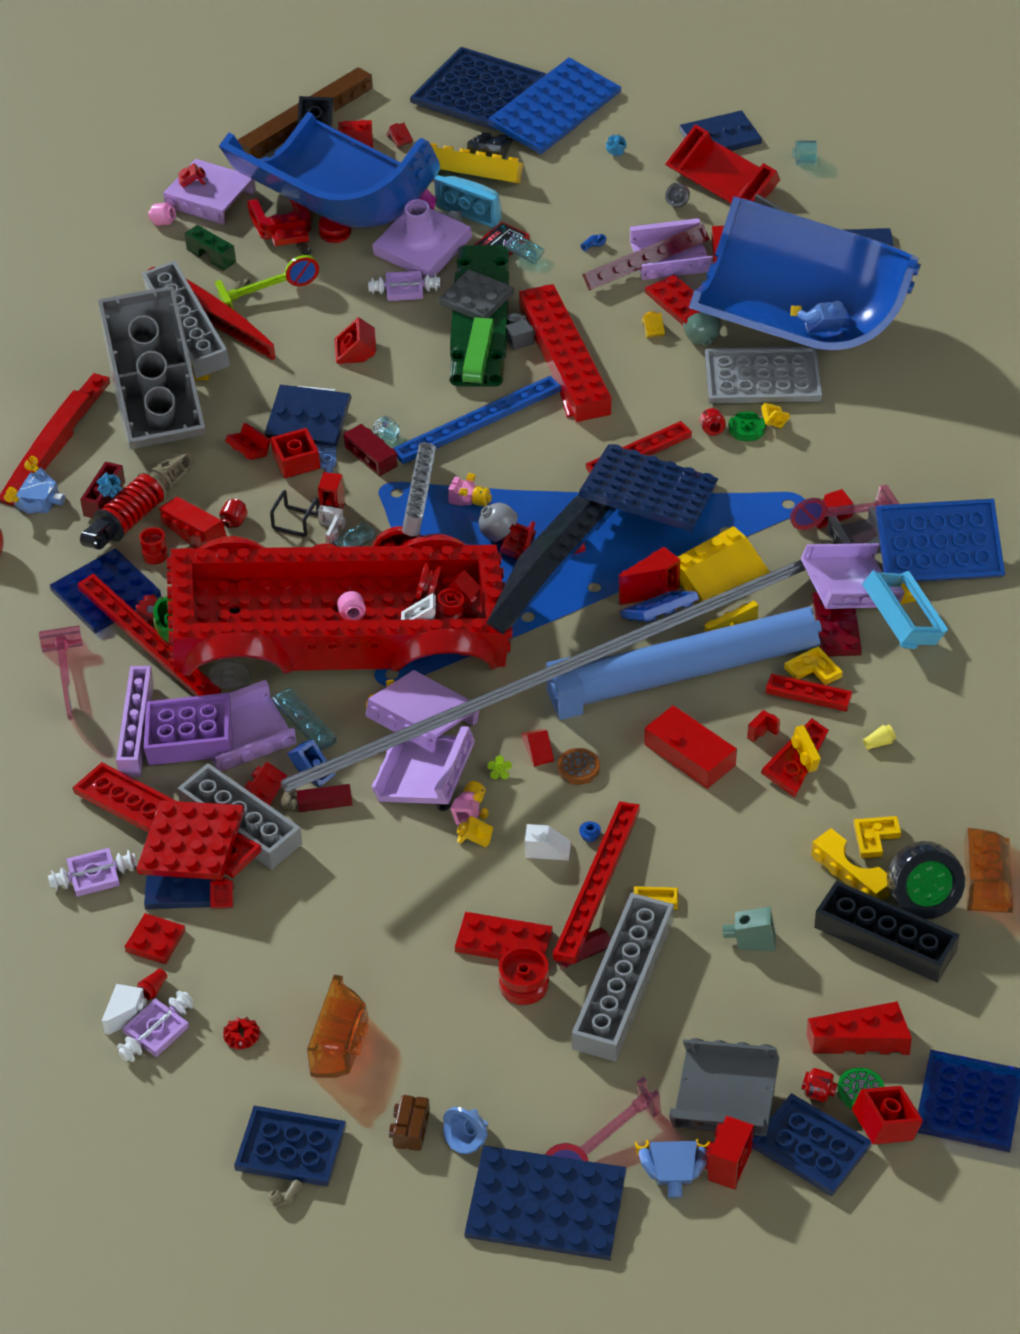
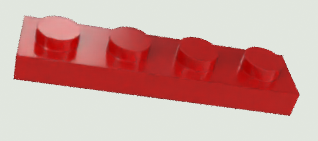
(808, 692)

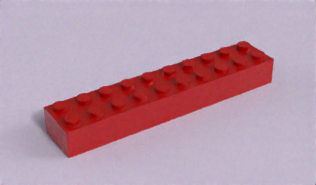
(565, 353)

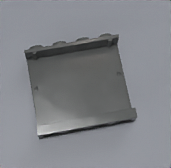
(726, 1081)

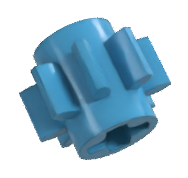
(616, 145)
(109, 485)

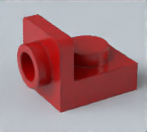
(761, 723)
(221, 894)

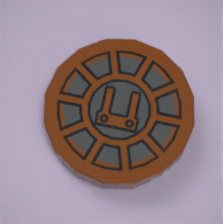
(578, 766)

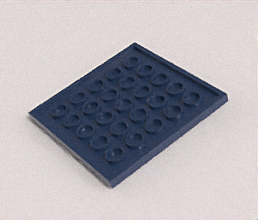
(474, 86)
(649, 487)

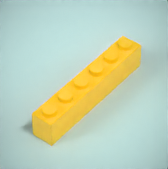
(479, 164)

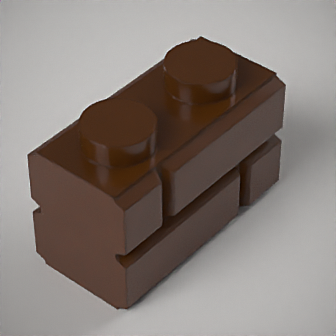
(410, 1122)

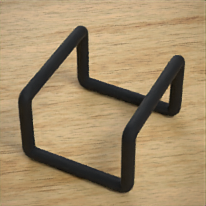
(308, 511)

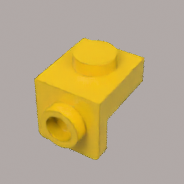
(653, 324)
(774, 416)
(475, 831)

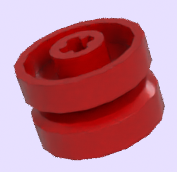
(523, 975)

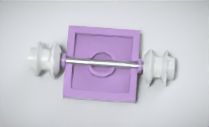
(404, 285)
(92, 871)
(155, 1027)

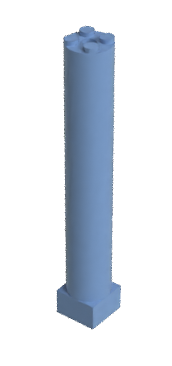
(682, 659)

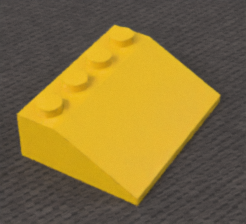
(720, 564)

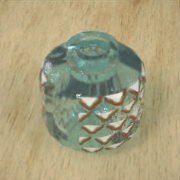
(386, 429)

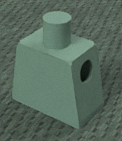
(753, 930)

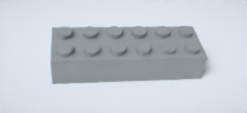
(259, 822)

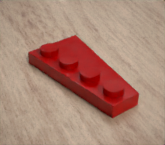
(786, 767)

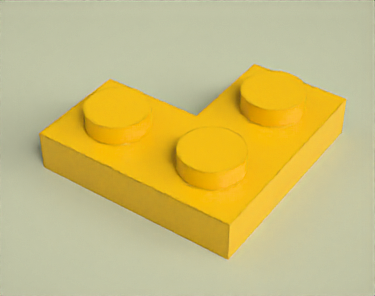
(814, 662)
(870, 833)

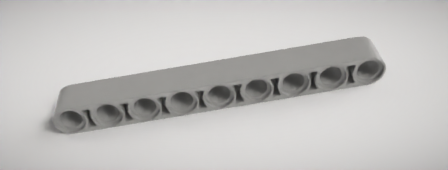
(419, 489)

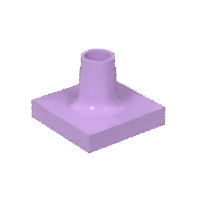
(422, 239)

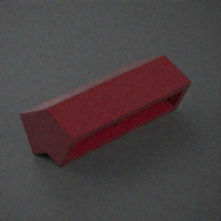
(324, 798)
(595, 942)

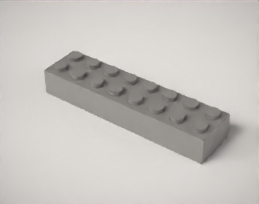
(202, 341)
(622, 977)

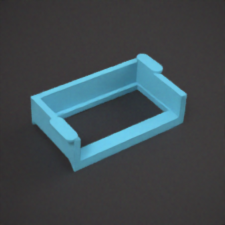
(908, 634)

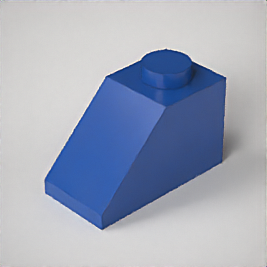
(307, 756)

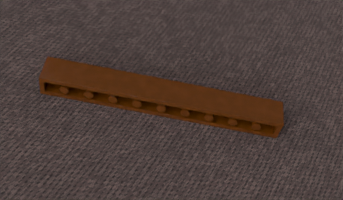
(281, 127)

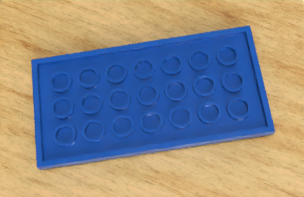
(554, 105)

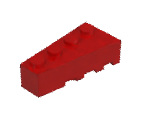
(191, 522)
(861, 1031)

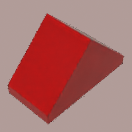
(538, 746)

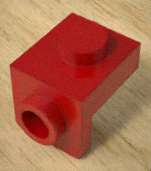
(399, 134)
(190, 174)

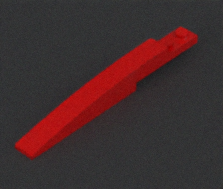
(231, 322)
(58, 430)

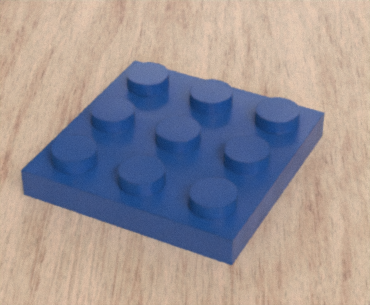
(660, 604)

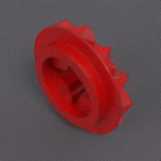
(233, 1038)

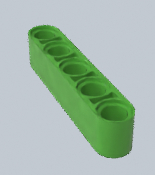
(478, 350)

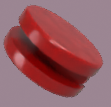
(333, 232)
(428, 580)

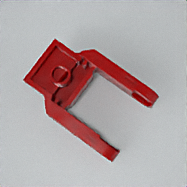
(282, 228)

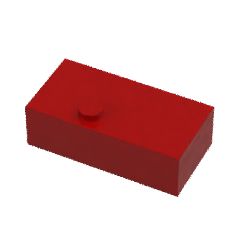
(690, 746)

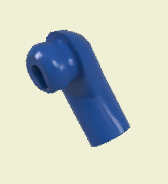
(593, 241)

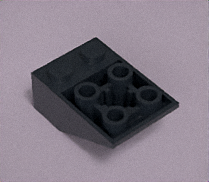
(490, 144)

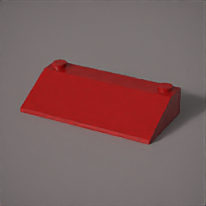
(720, 168)

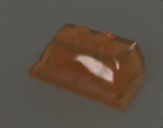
(988, 871)
(338, 1032)

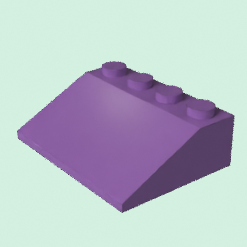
(188, 728)

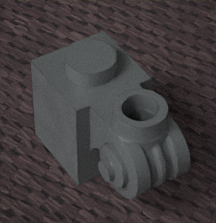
(518, 331)

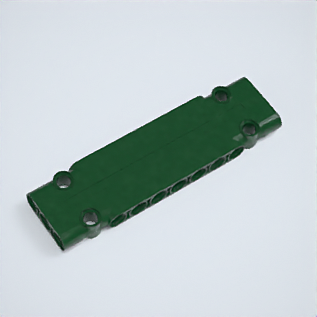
(493, 263)

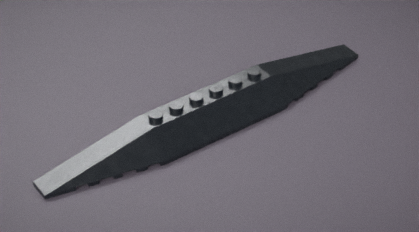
(546, 558)

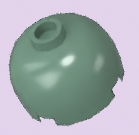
(702, 328)

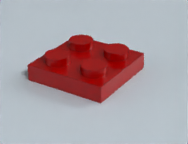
(155, 938)

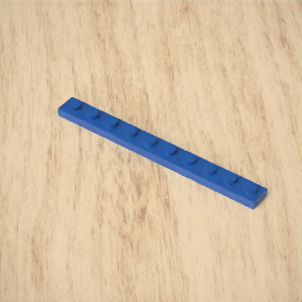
(480, 417)

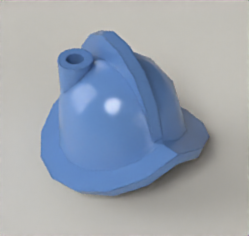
(464, 1130)

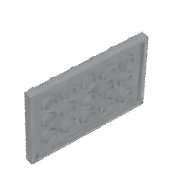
(762, 375)

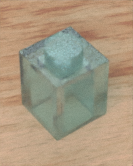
(805, 152)

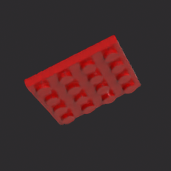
(190, 840)

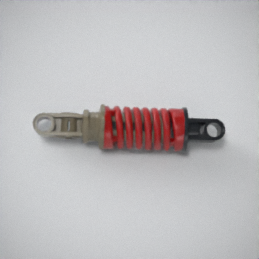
(135, 501)

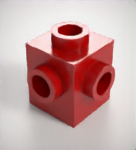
(142, 609)

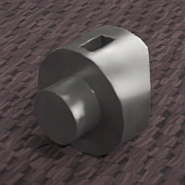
(677, 195)

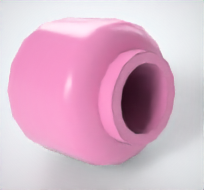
(162, 214)
(351, 606)

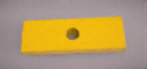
(743, 614)

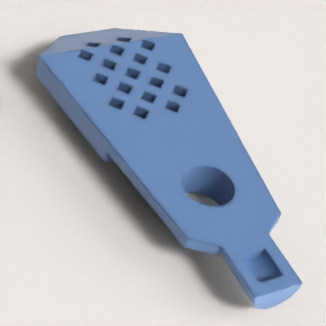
(327, 452)

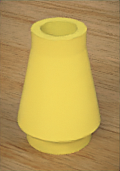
(880, 737)

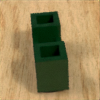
(220, 251)

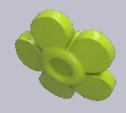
(499, 768)

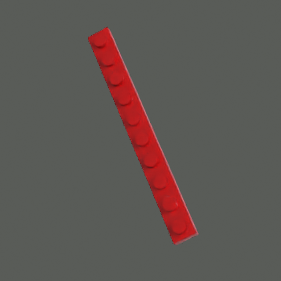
(142, 633)
(596, 883)

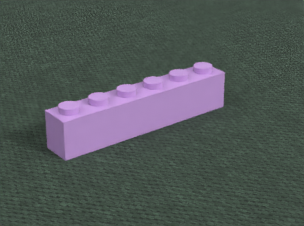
(131, 739)

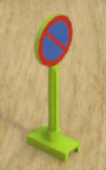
(298, 273)

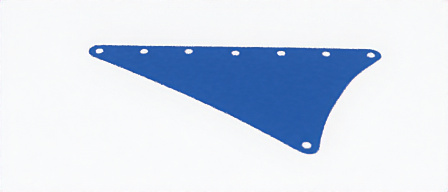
(609, 551)

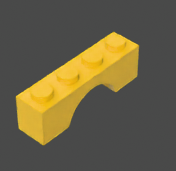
(830, 851)

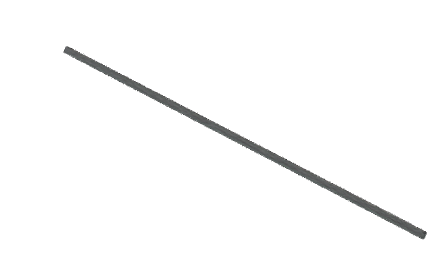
(538, 677)

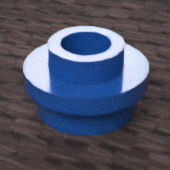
(590, 831)

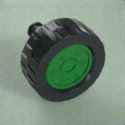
(926, 879)

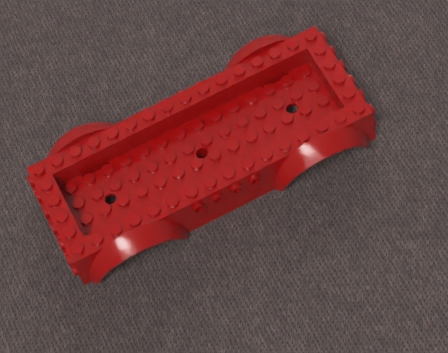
(293, 612)

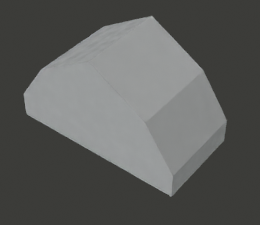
(150, 367)

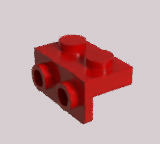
(249, 442)
(518, 540)
(265, 782)

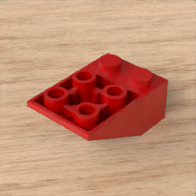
(650, 577)

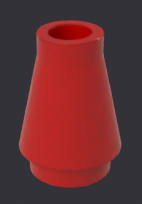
(152, 983)

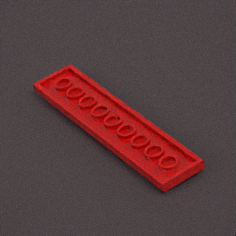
(138, 805)

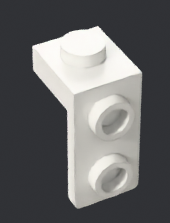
(331, 517)

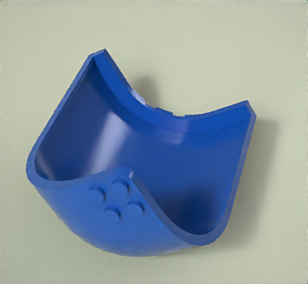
(339, 174)
(788, 261)

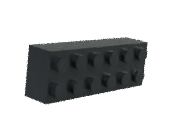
(886, 931)

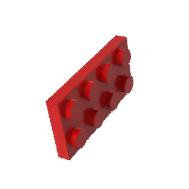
(673, 297)
(494, 935)

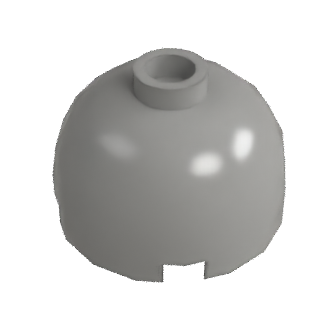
(496, 520)

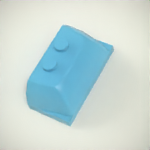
(471, 198)

